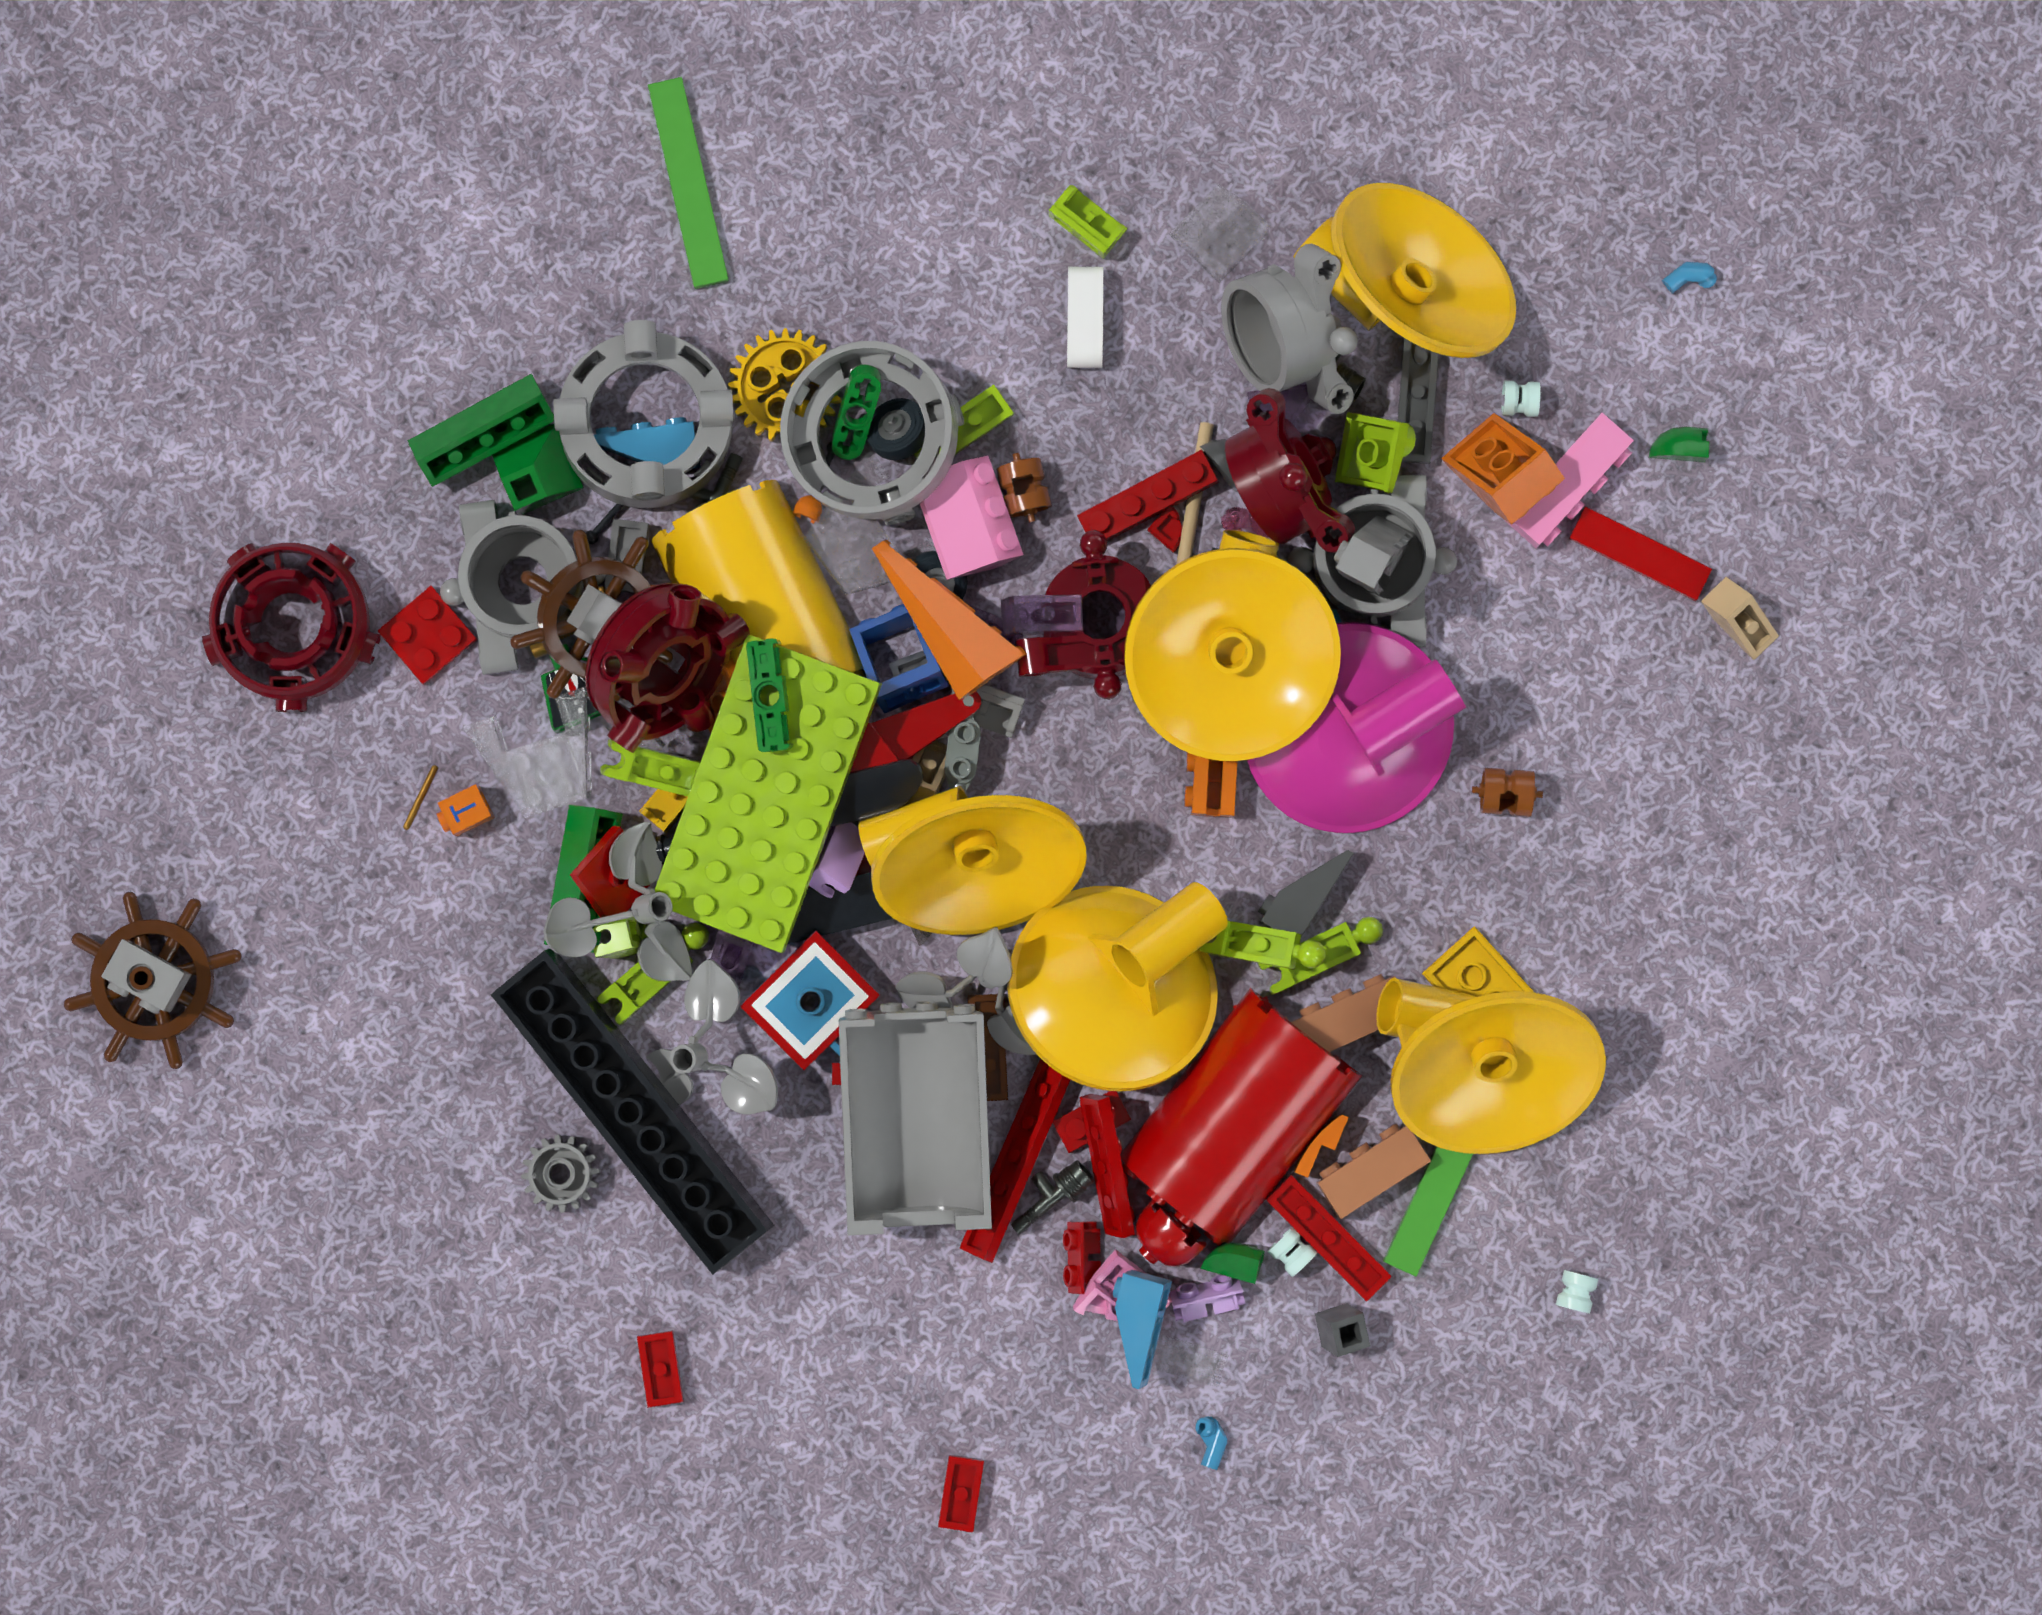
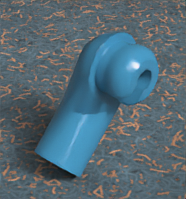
(1693, 272)
(1215, 1440)

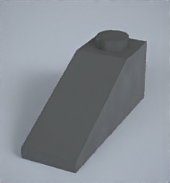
(1299, 902)

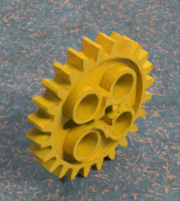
(769, 358)

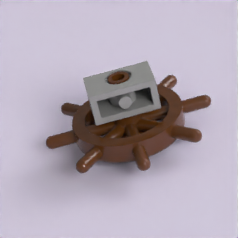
(587, 613)
(152, 979)

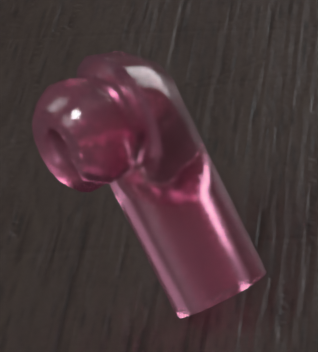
(1240, 518)

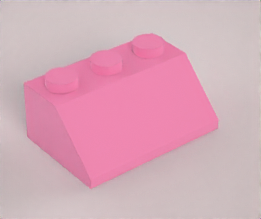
(970, 520)

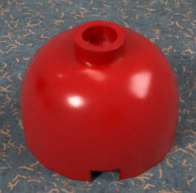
(1166, 1237)

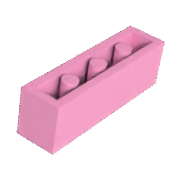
(1583, 471)

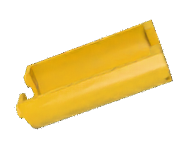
(756, 564)

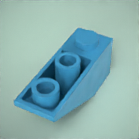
(648, 442)

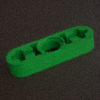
(853, 398)

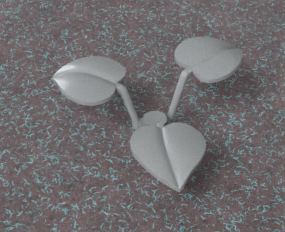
(634, 858)
(990, 962)
(750, 1081)

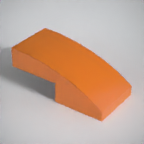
(1327, 1137)

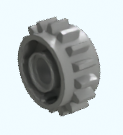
(541, 1173)

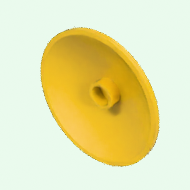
(1418, 270)
(1232, 651)
(971, 861)
(1117, 984)
(1488, 1066)

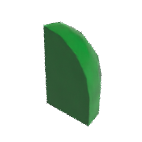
(1681, 444)
(1235, 1261)

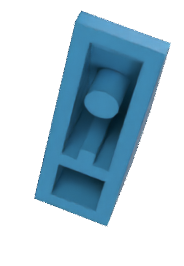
(1140, 1317)

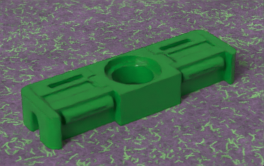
(765, 670)

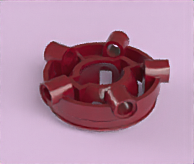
(265, 585)
(665, 699)

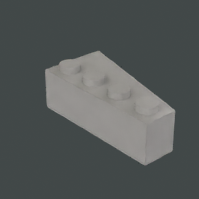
(1373, 554)

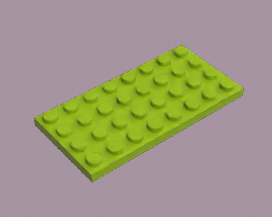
(764, 816)

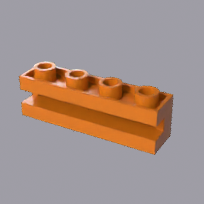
(1212, 787)

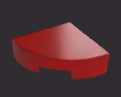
(1167, 529)

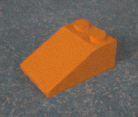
(1504, 468)

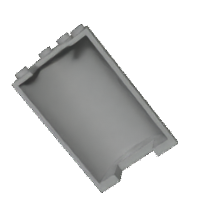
(914, 1117)

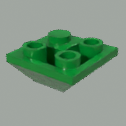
(536, 470)

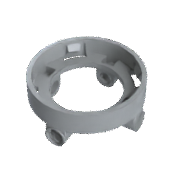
(807, 459)
(646, 482)

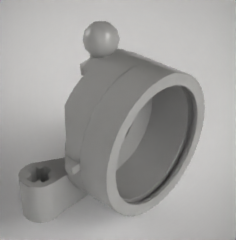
(1286, 331)
(487, 550)
(1405, 592)

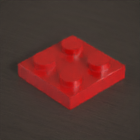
(427, 635)

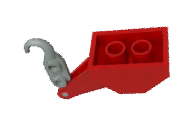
(914, 729)

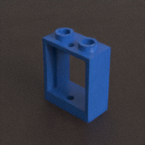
(906, 686)

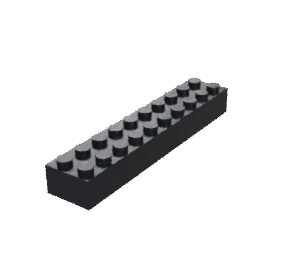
(632, 1110)

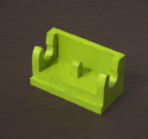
(1087, 221)
(624, 941)

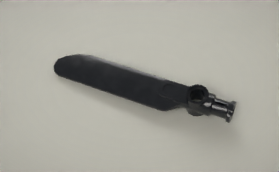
(865, 795)
(840, 912)

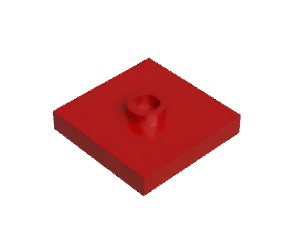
(598, 884)

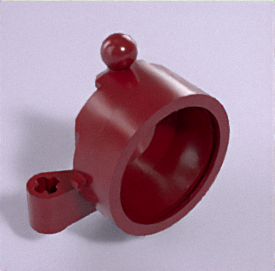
(1284, 476)
(1075, 650)

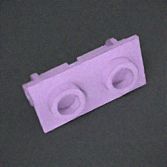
(1190, 1299)

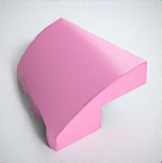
(1099, 1290)

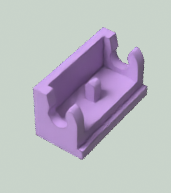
(838, 860)

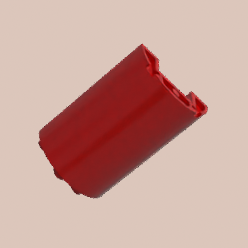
(1237, 1119)

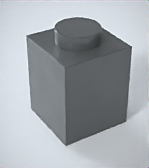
(1342, 1329)

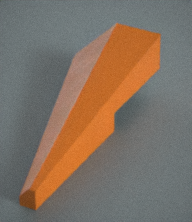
(959, 640)

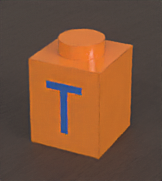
(464, 811)

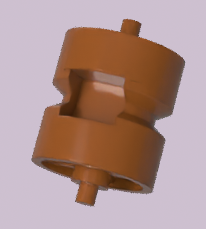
(1024, 488)
(1500, 792)

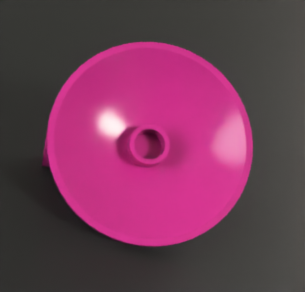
(1373, 744)

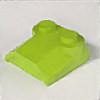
(1373, 451)

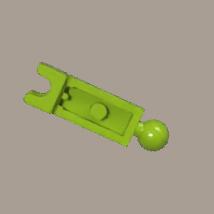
(653, 769)
(1265, 946)
(1339, 946)
(636, 988)

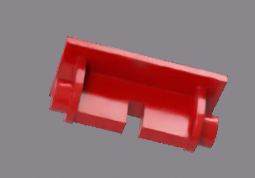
(1079, 1241)

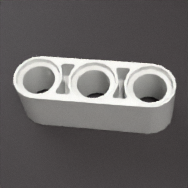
(1085, 317)

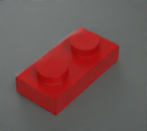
(1072, 1127)
(660, 1369)
(961, 1493)

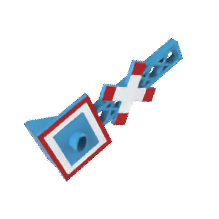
(805, 1033)

